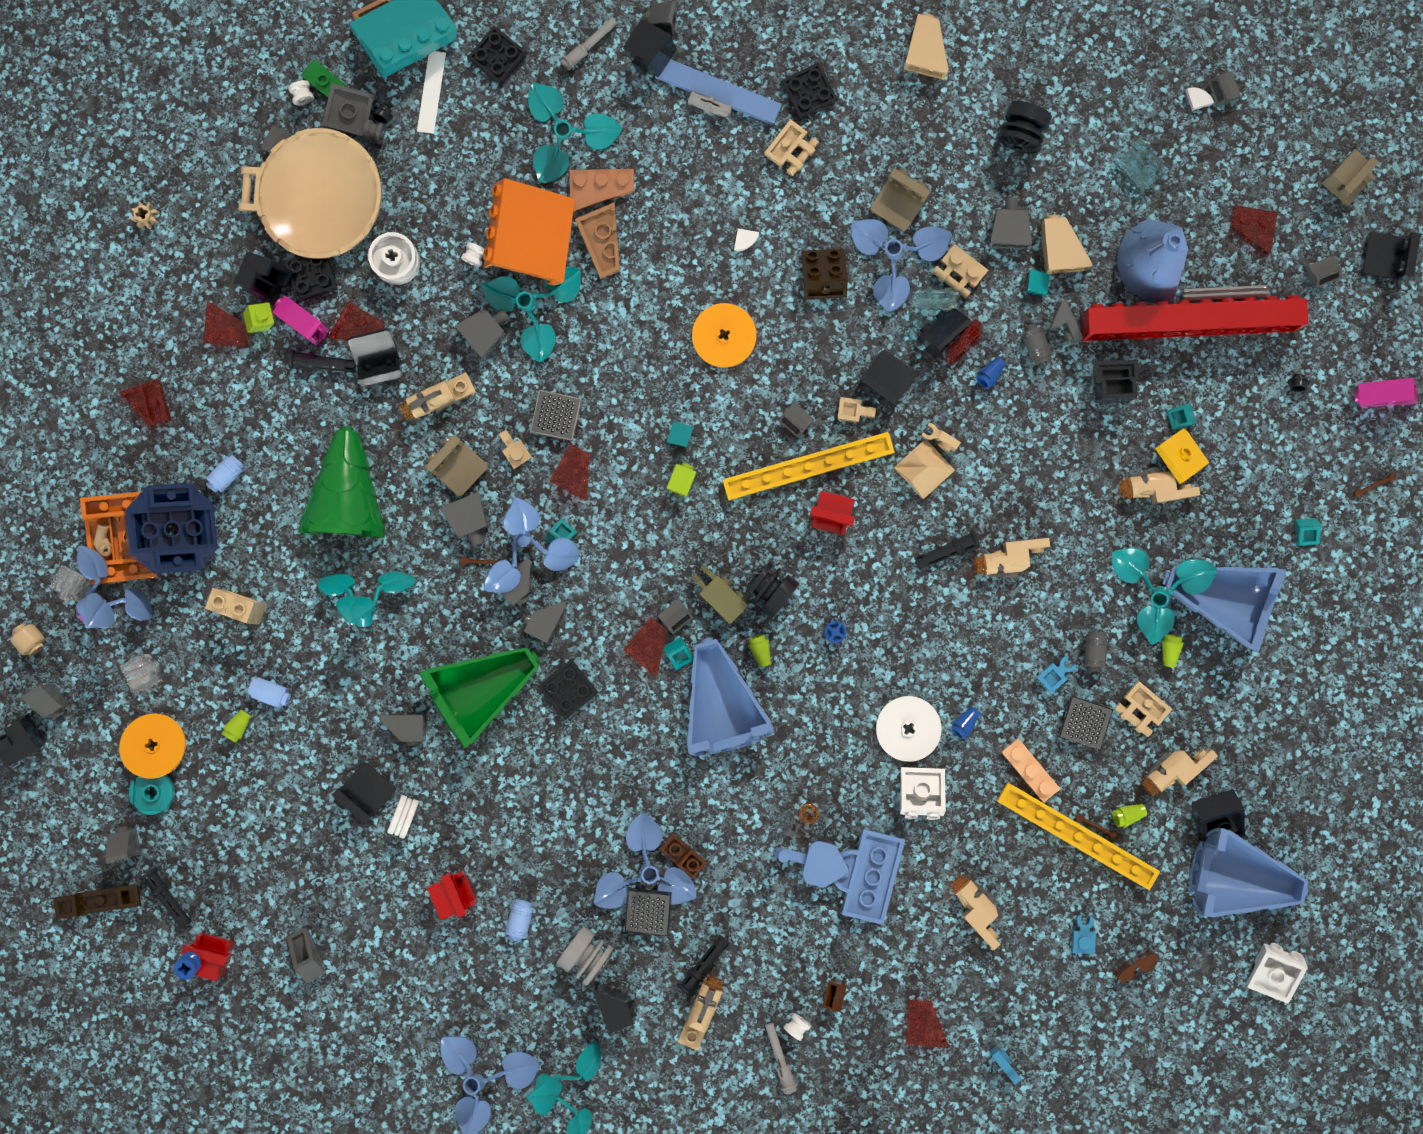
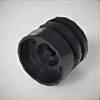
(1024, 127)
(770, 589)

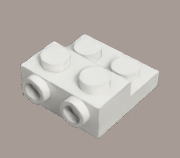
(922, 792)
(1277, 972)

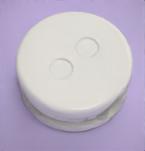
(403, 816)

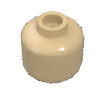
(27, 639)

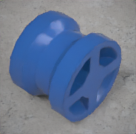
(835, 632)
(192, 961)

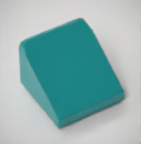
(1037, 282)
(1181, 417)
(680, 435)
(560, 530)
(1308, 531)
(678, 653)

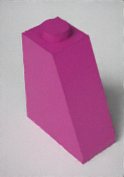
(300, 320)
(1387, 393)

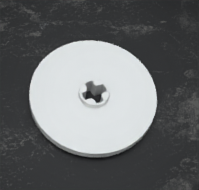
(925, 726)

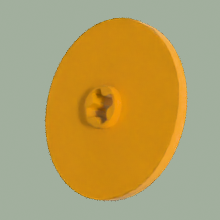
(707, 333)
(140, 734)

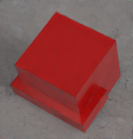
(832, 513)
(452, 895)
(214, 955)

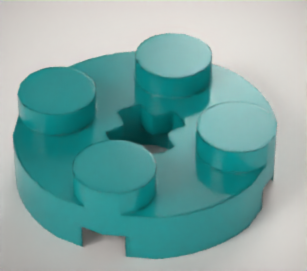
(143, 801)

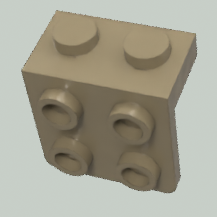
(900, 199)
(456, 465)

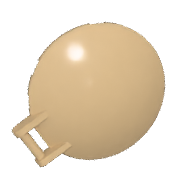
(315, 193)

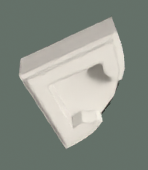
(1198, 98)
(745, 239)

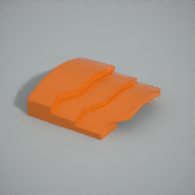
(110, 511)

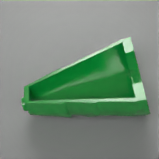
(344, 492)
(478, 689)

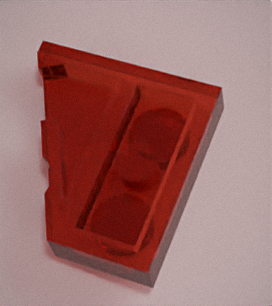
(1255, 226)
(354, 322)
(224, 328)
(964, 343)
(149, 402)
(573, 472)
(648, 645)
(923, 1025)

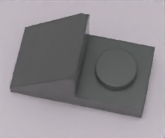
(1065, 318)

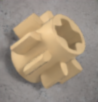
(150, 217)

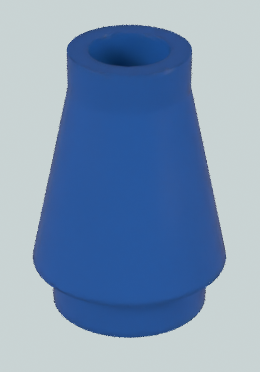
(990, 373)
(965, 723)

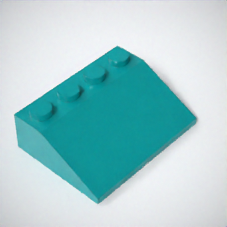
(403, 33)

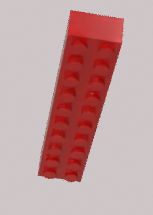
(1194, 319)

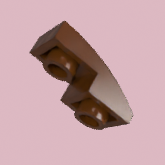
(682, 855)
(1143, 961)

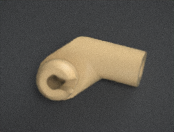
(101, 541)

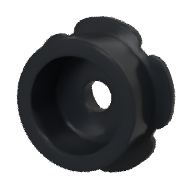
(382, 114)
(1298, 383)

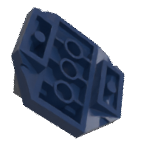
(192, 522)

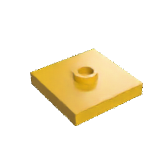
(1182, 455)

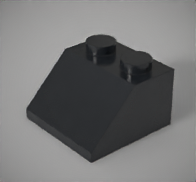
(944, 330)
(1219, 811)
(615, 1007)

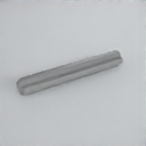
(1219, 293)

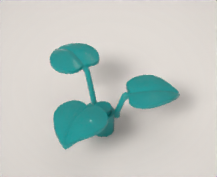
(550, 162)
(505, 290)
(359, 609)
(1158, 620)
(549, 1087)

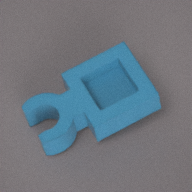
(1053, 675)
(1083, 939)
(1002, 1059)

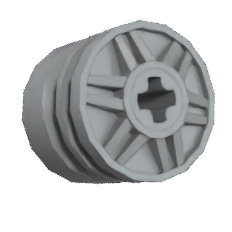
(585, 956)

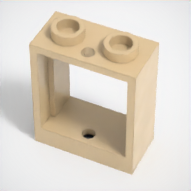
(235, 606)

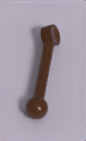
(1359, 492)
(464, 561)
(1080, 818)

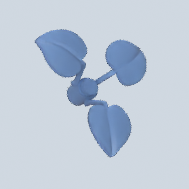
(870, 236)
(517, 522)
(95, 609)
(643, 835)
(471, 1112)

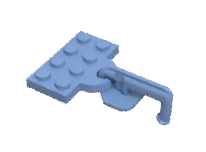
(862, 873)

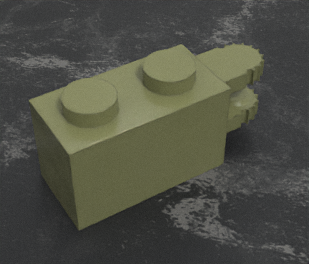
(721, 596)

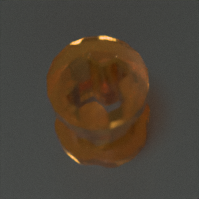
(814, 817)

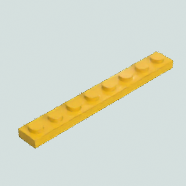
(808, 466)
(1078, 836)

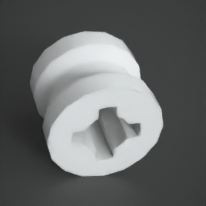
(301, 92)
(473, 254)
(797, 1026)

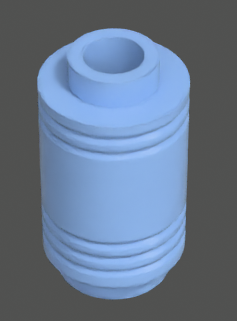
(224, 474)
(269, 692)
(519, 920)

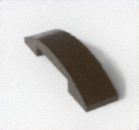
(97, 901)

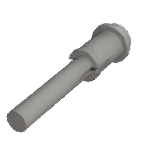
(580, 51)
(783, 1069)

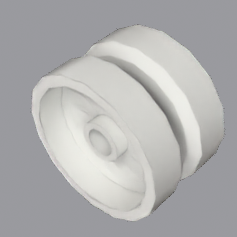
(406, 256)

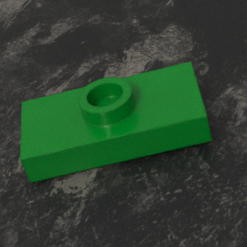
(320, 78)

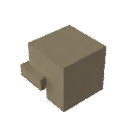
(1350, 176)

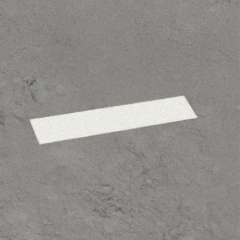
(431, 92)

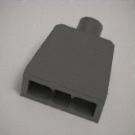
(1010, 227)
(483, 331)
(467, 518)

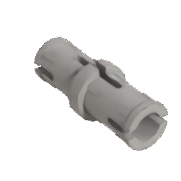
(710, 105)

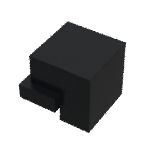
(650, 48)
(262, 277)
(1115, 380)
(20, 740)

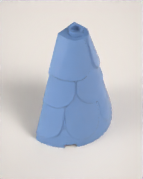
(1152, 260)
(1235, 601)
(722, 704)
(1240, 878)

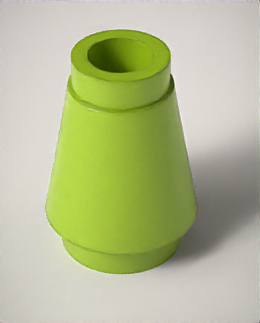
(760, 649)
(1171, 650)
(236, 726)
(1127, 815)

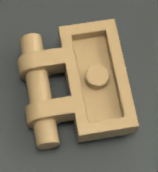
(786, 143)
(963, 266)
(1147, 703)

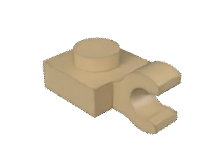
(851, 410)
(945, 441)
(515, 451)

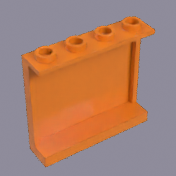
(529, 230)

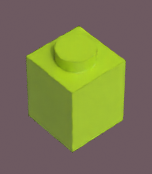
(258, 317)
(682, 479)

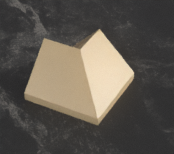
(924, 469)

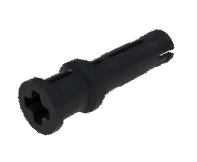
(311, 361)
(956, 547)
(156, 890)
(697, 973)

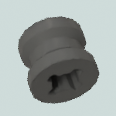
(374, 132)

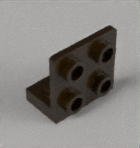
(824, 274)

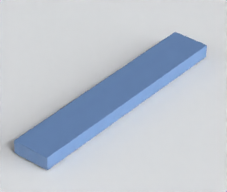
(724, 92)

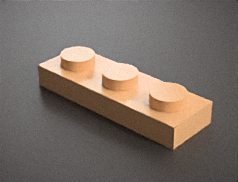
(1030, 770)

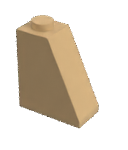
(926, 48)
(1061, 247)

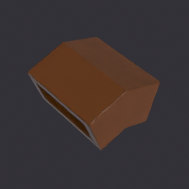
(839, 995)

